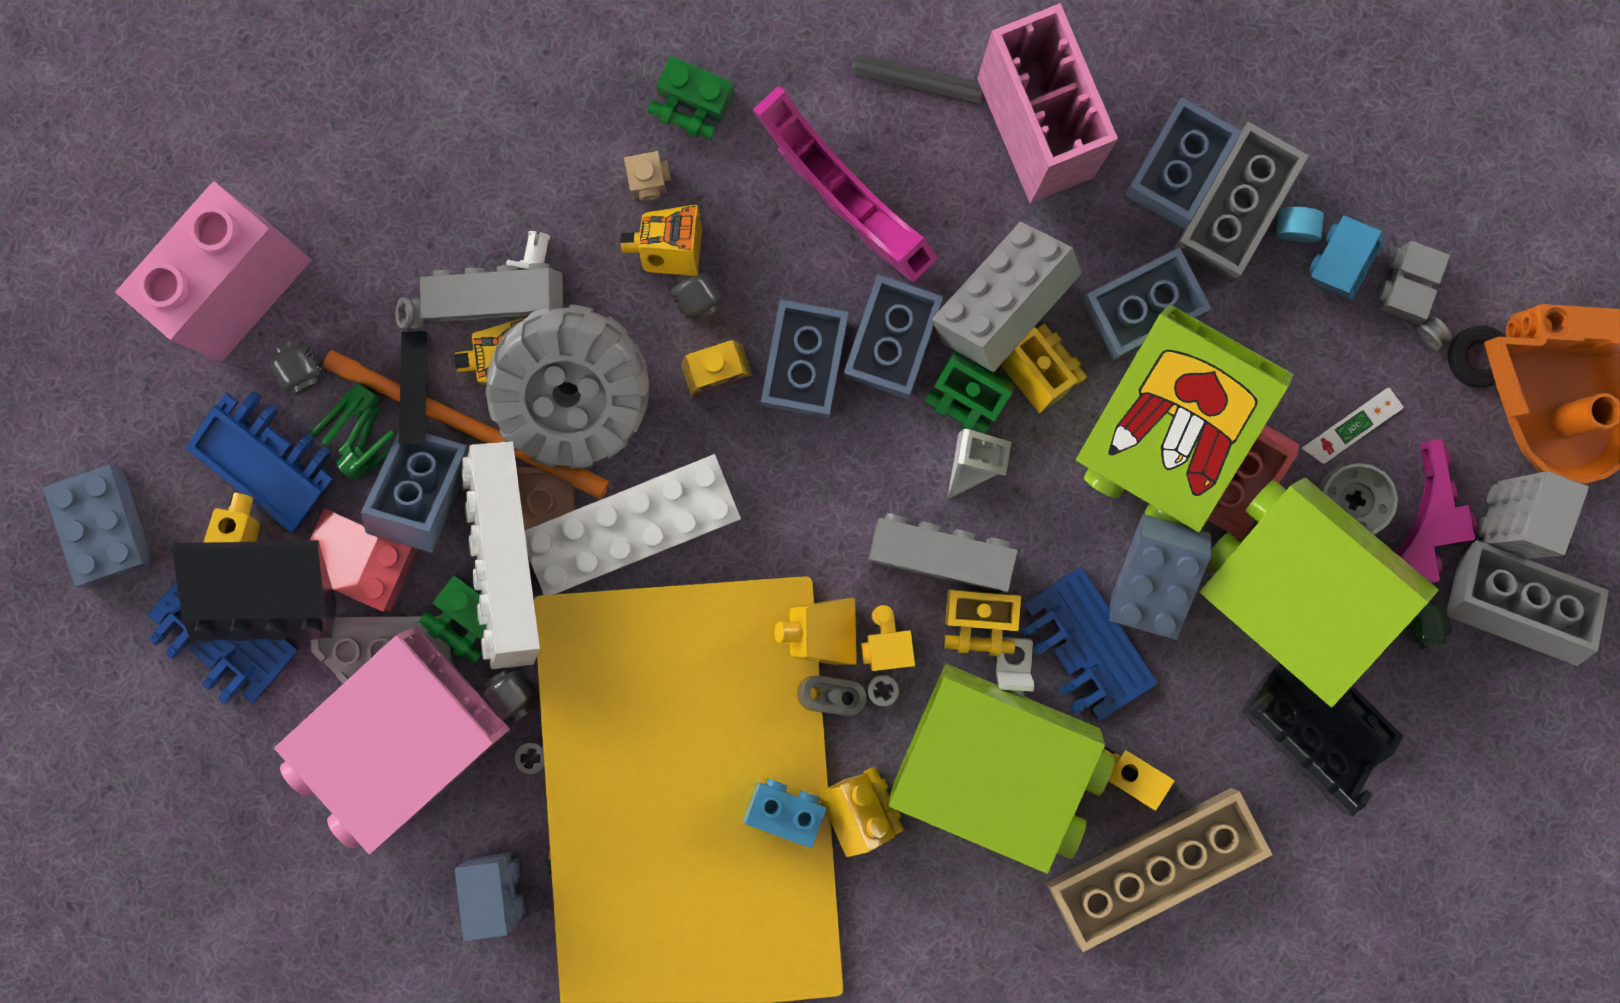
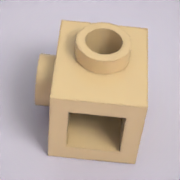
(647, 175)

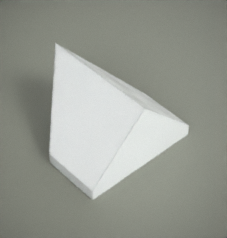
(977, 460)

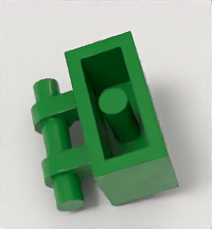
(695, 90)
(973, 386)
(458, 602)

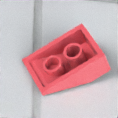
(1266, 460)
(361, 563)

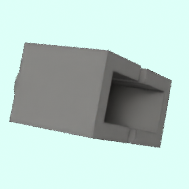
(1410, 288)

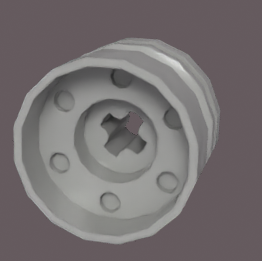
(1373, 489)

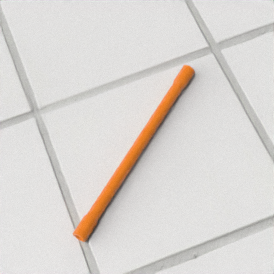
(354, 371)

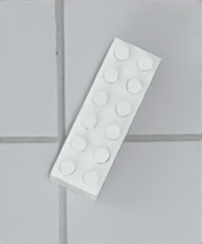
(630, 526)
(501, 555)

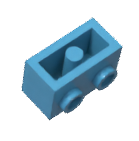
(1346, 258)
(784, 813)

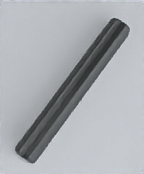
(917, 78)

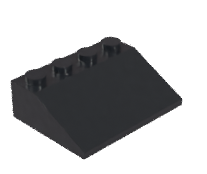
(254, 590)

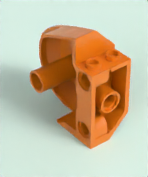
(1562, 388)

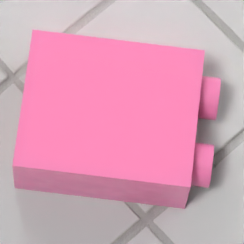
(1045, 103)
(213, 274)
(389, 740)

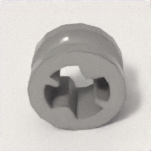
(408, 313)
(1434, 333)
(879, 700)
(524, 749)

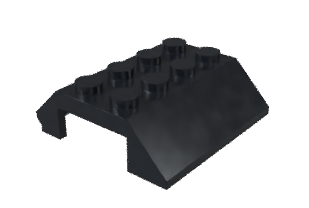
(1326, 744)

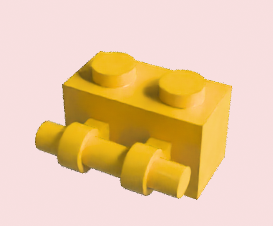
(1043, 368)
(985, 611)
(890, 647)
(861, 812)

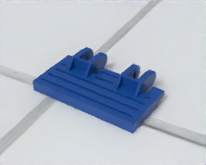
(256, 462)
(1089, 643)
(251, 659)

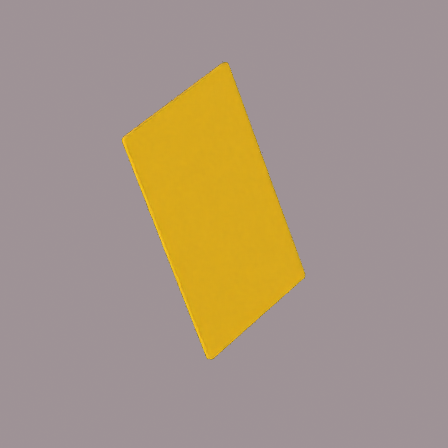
(651, 747)

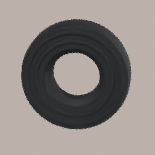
(1458, 356)

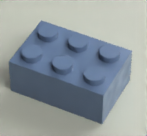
(1182, 163)
(1131, 304)
(892, 337)
(804, 359)
(415, 492)
(98, 526)
(1160, 576)
(490, 895)

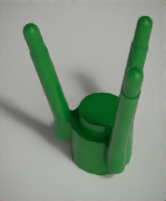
(354, 403)
(360, 460)

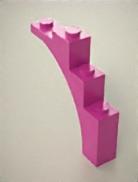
(841, 189)
(1437, 518)

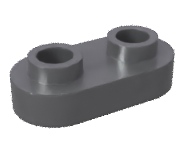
(829, 695)

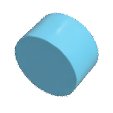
(1299, 224)

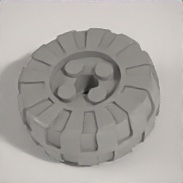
(563, 420)

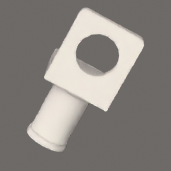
(534, 252)
(1016, 676)

